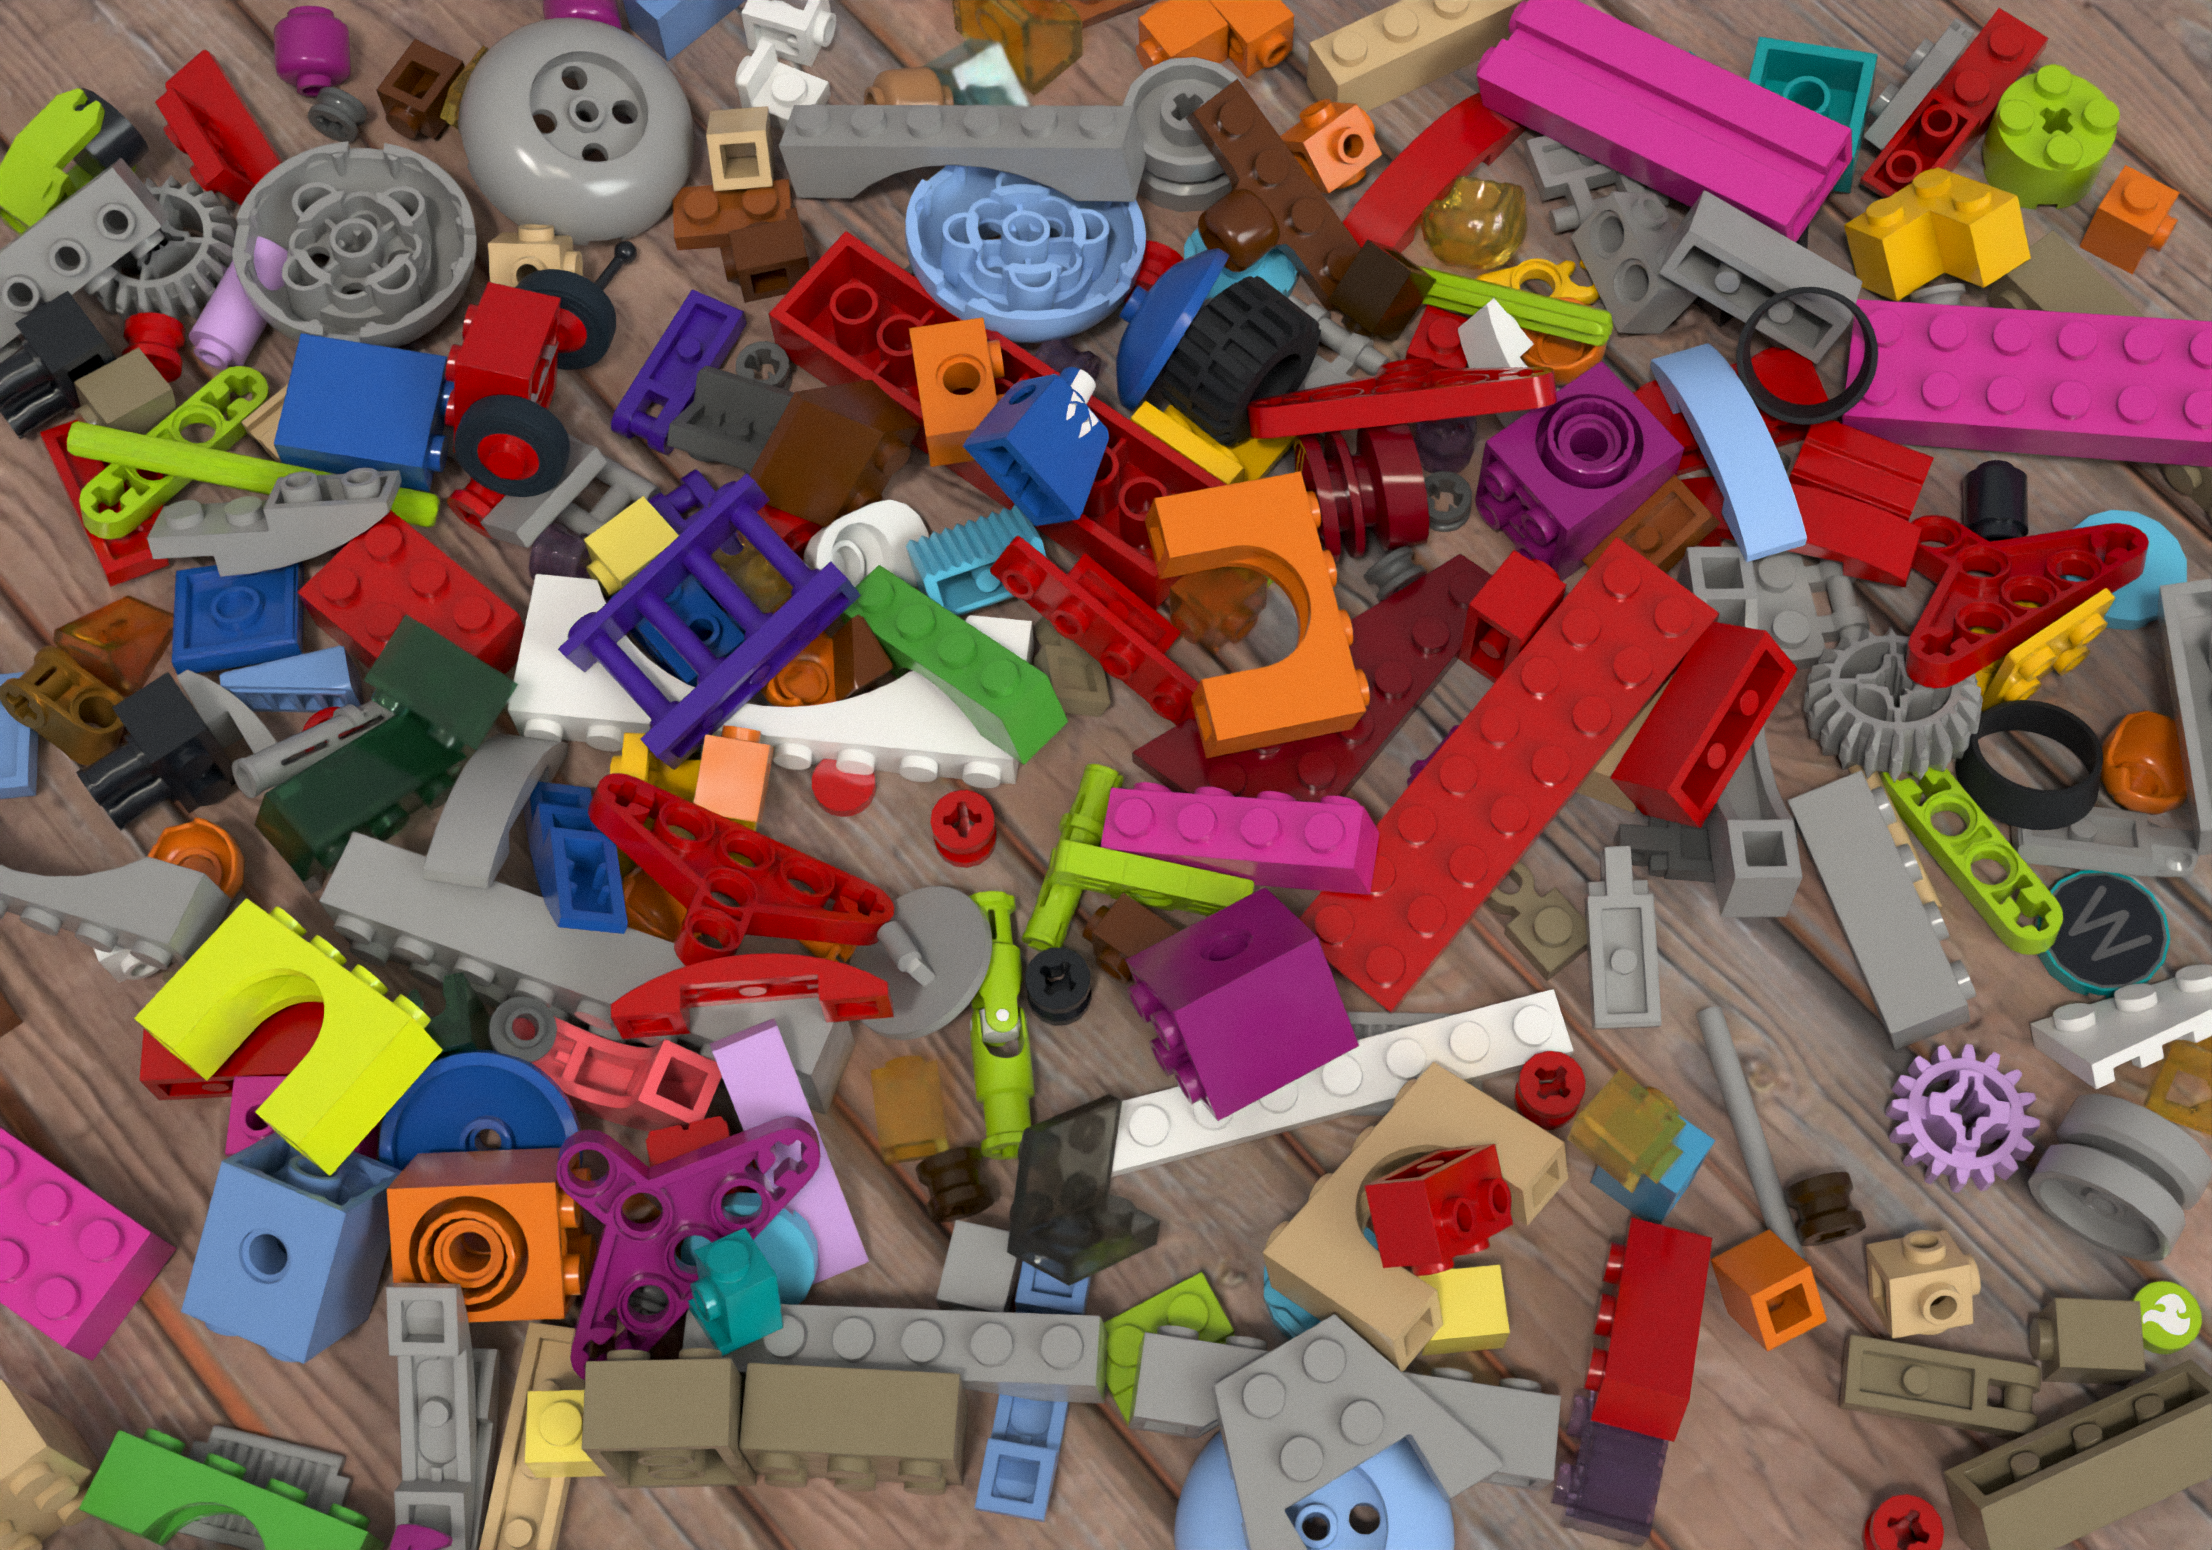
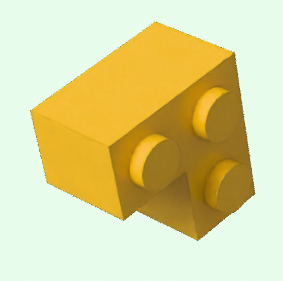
(1937, 228)

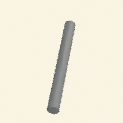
(1747, 1127)

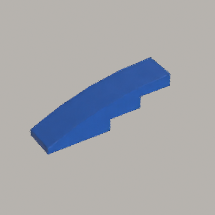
(574, 860)

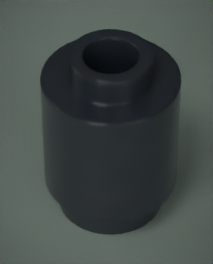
(1996, 501)

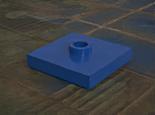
(236, 618)

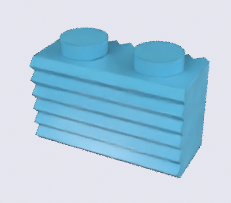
(957, 562)

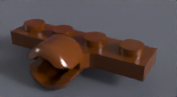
(1269, 198)

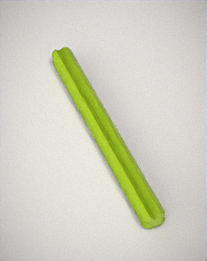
(216, 466)

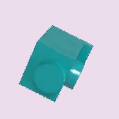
(735, 1293)

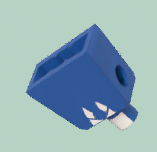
(1043, 445)

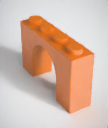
(1273, 531)

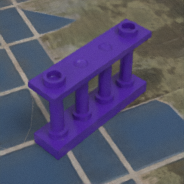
(722, 681)

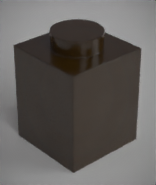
(1380, 291)

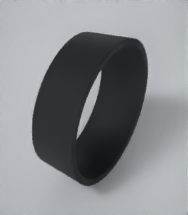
(1810, 413)
(2024, 805)

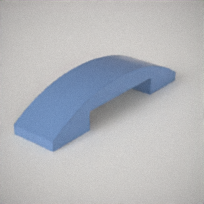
(1026, 1432)

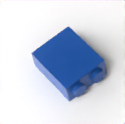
(365, 409)

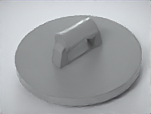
(931, 958)

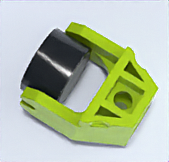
(69, 128)

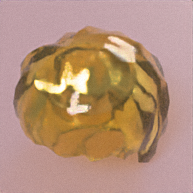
(1476, 224)

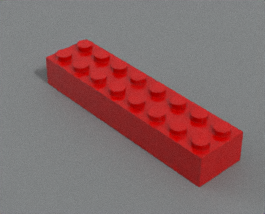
(853, 325)

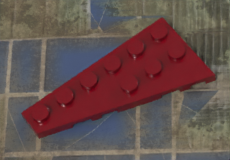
(1404, 653)

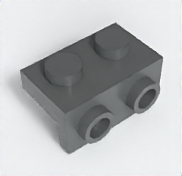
(728, 419)

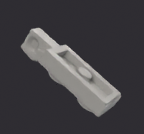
(2111, 843)
(1621, 946)

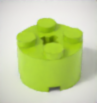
(2049, 138)

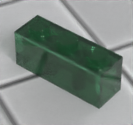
(360, 789)

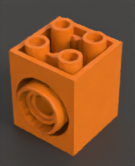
(494, 1229)

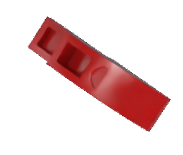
(1960, 107)

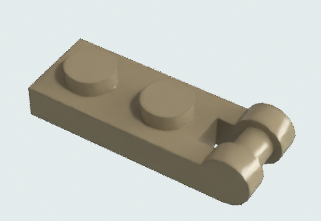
(1938, 1386)

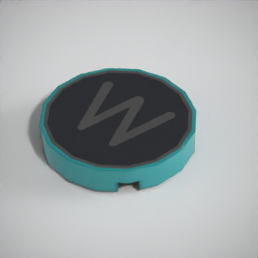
(2108, 933)

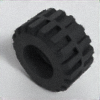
(1238, 351)

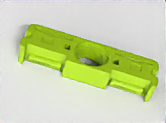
(1144, 879)

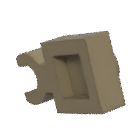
(1072, 672)
(1543, 928)

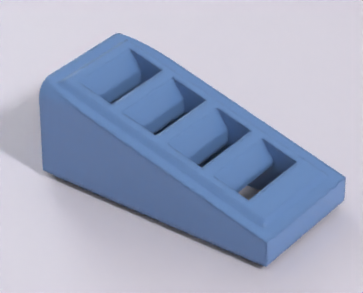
(298, 682)

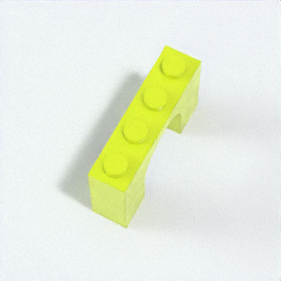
(358, 1063)

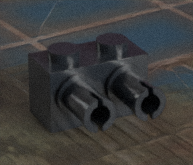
(56, 352)
(164, 757)

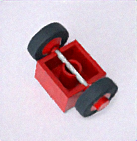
(509, 377)

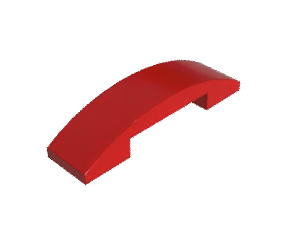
(1428, 170)
(1837, 528)
(665, 1002)

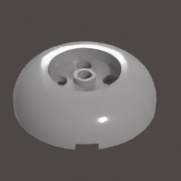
(544, 175)
(389, 230)

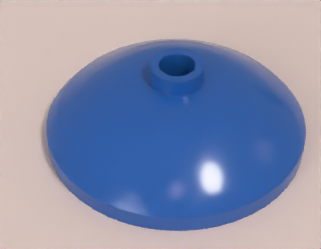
(1160, 320)
(476, 1093)

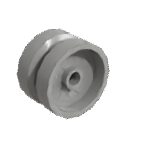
(1178, 166)
(2121, 1177)

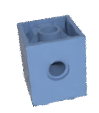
(291, 1249)

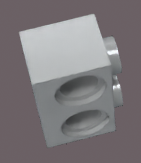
(1623, 255)

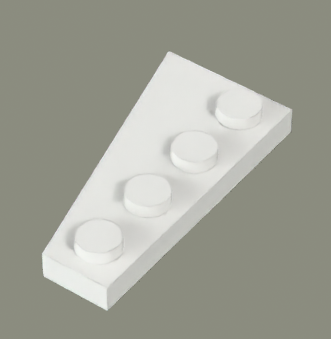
(2129, 1026)

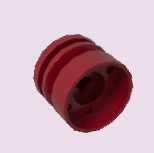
(1371, 488)

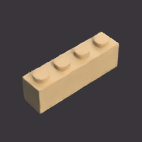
(1404, 48)

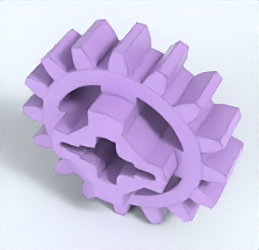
(1985, 1101)

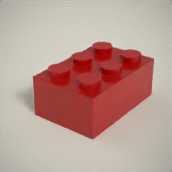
(397, 573)

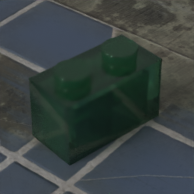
(440, 684)

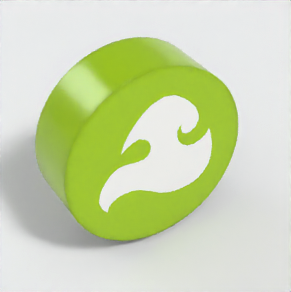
(2168, 1317)

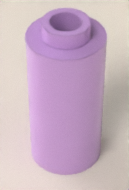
(229, 321)

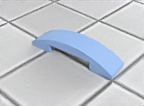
(1736, 447)

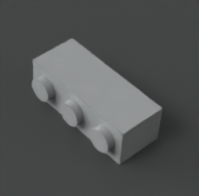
(1744, 263)

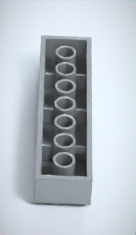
(515, 949)

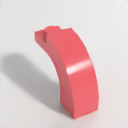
(627, 1082)

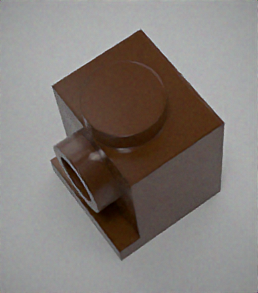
(418, 89)
(766, 257)
(1123, 933)

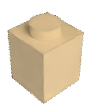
(740, 148)

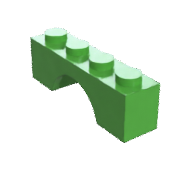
(991, 685)
(157, 1492)

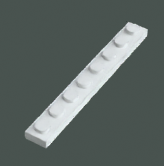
(1468, 1044)

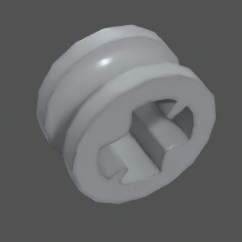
(1942, 294)

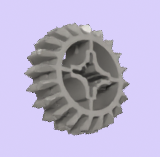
(181, 269)
(1882, 719)

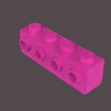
(1250, 838)

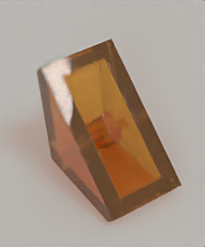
(118, 642)

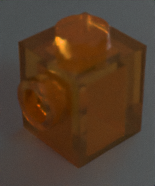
(1217, 605)

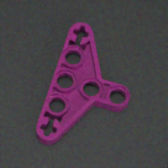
(691, 1202)

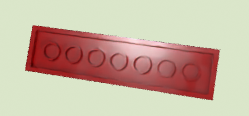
(1509, 771)

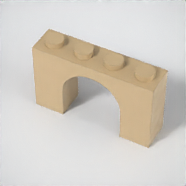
(1322, 1252)

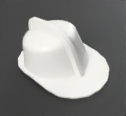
(868, 539)

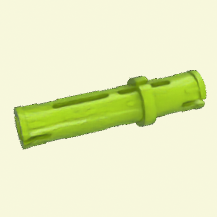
(1084, 825)

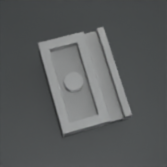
(1926, 68)

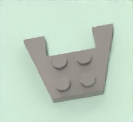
(1319, 1413)

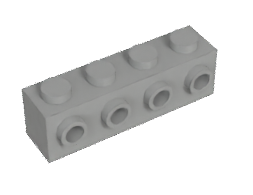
(76, 246)
(1881, 911)

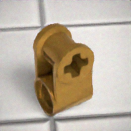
(63, 703)

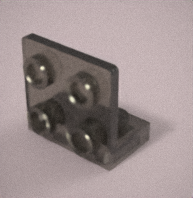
(1062, 1199)

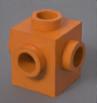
(1333, 143)

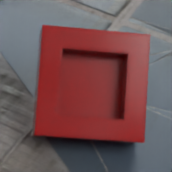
(1438, 339)

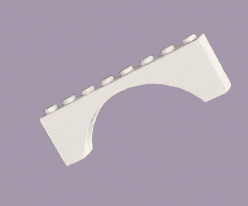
(895, 728)

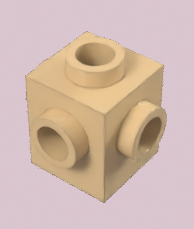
(528, 251)
(1921, 1283)

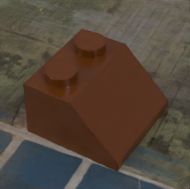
(834, 451)

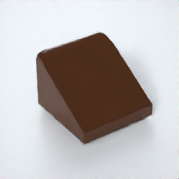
(857, 659)

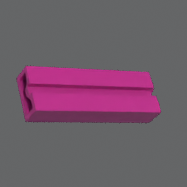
(1662, 114)

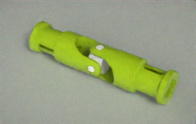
(1000, 1082)

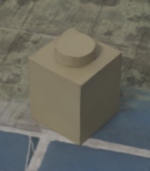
(125, 395)
(2089, 1341)

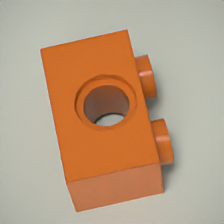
(950, 359)

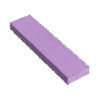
(767, 1088)

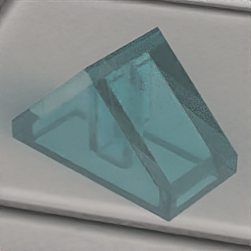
(979, 74)

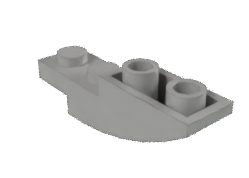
(296, 523)

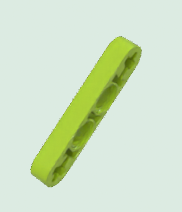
(148, 495)
(1978, 842)

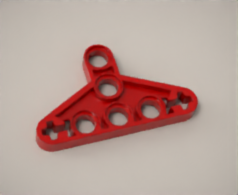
(1402, 394)
(2024, 570)
(702, 866)

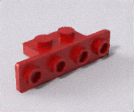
(215, 129)
(1103, 621)

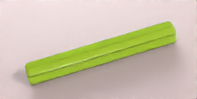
(1529, 309)

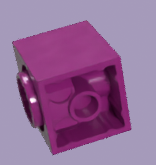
(1574, 470)
(1240, 1004)

